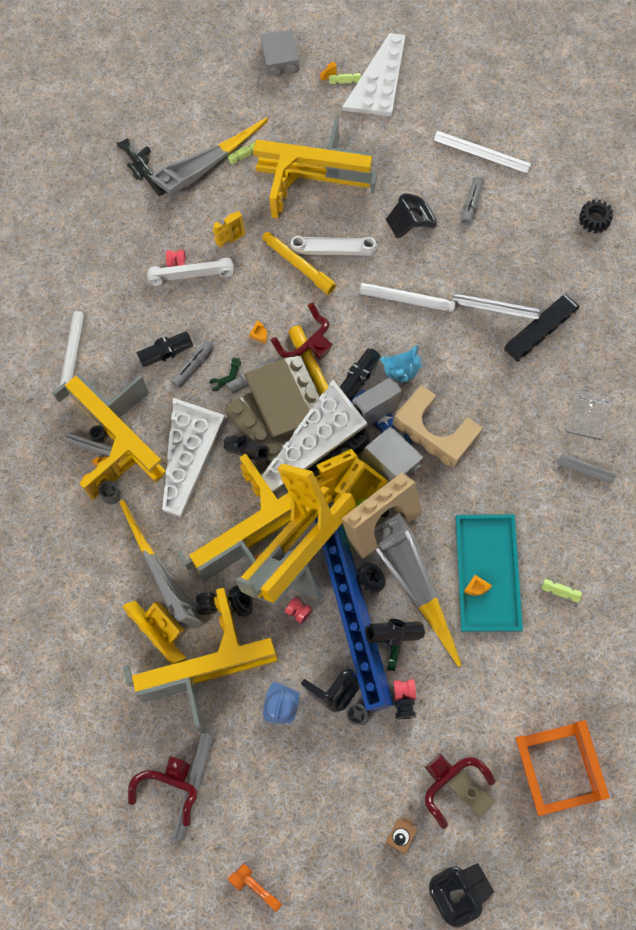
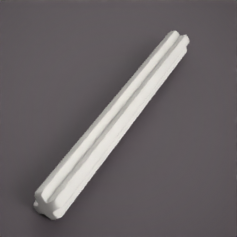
(482, 152)

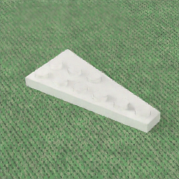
(379, 82)
(320, 432)
(189, 446)

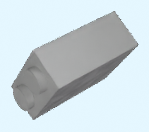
(279, 52)
(378, 401)
(391, 455)

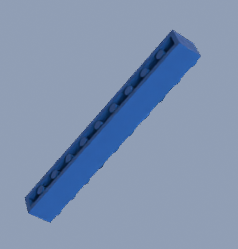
(355, 619)

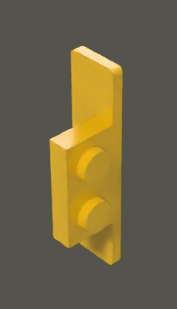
(158, 627)

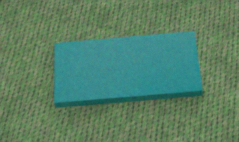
(489, 551)

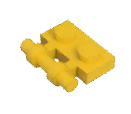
(231, 229)

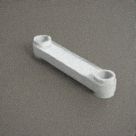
(333, 246)
(157, 275)

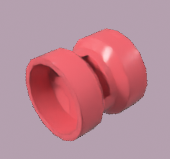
(175, 258)
(298, 609)
(404, 689)

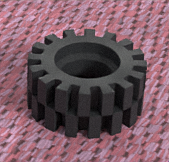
(596, 207)

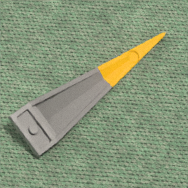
(185, 172)
(402, 556)
(174, 598)

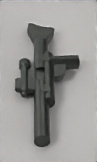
(140, 160)

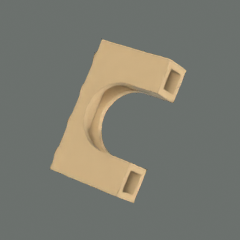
(448, 448)
(361, 521)

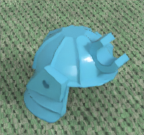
(403, 366)

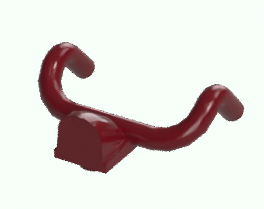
(316, 342)
(442, 773)
(174, 776)

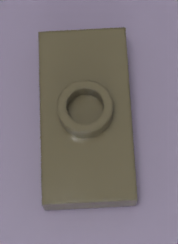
(471, 793)

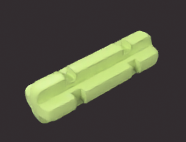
(344, 78)
(241, 153)
(561, 590)

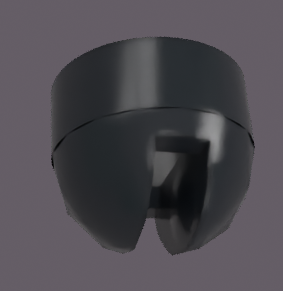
(94, 431)

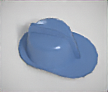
(280, 704)

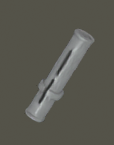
(475, 188)
(196, 358)
(241, 381)

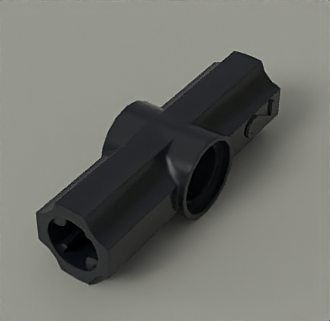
(164, 348)
(360, 372)
(243, 445)
(394, 632)

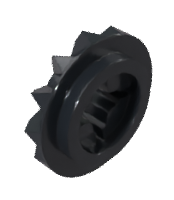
(377, 577)
(240, 602)

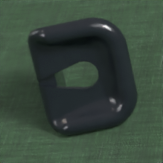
(403, 219)
(350, 686)
(476, 890)

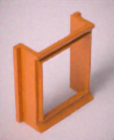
(589, 758)

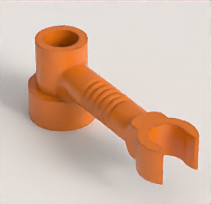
(242, 878)

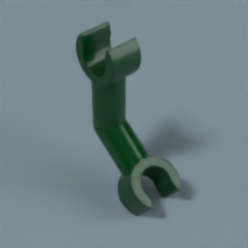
(235, 365)
(393, 657)

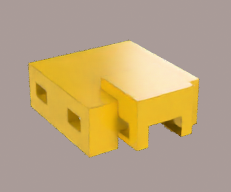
(334, 469)
(360, 481)

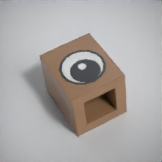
(401, 835)

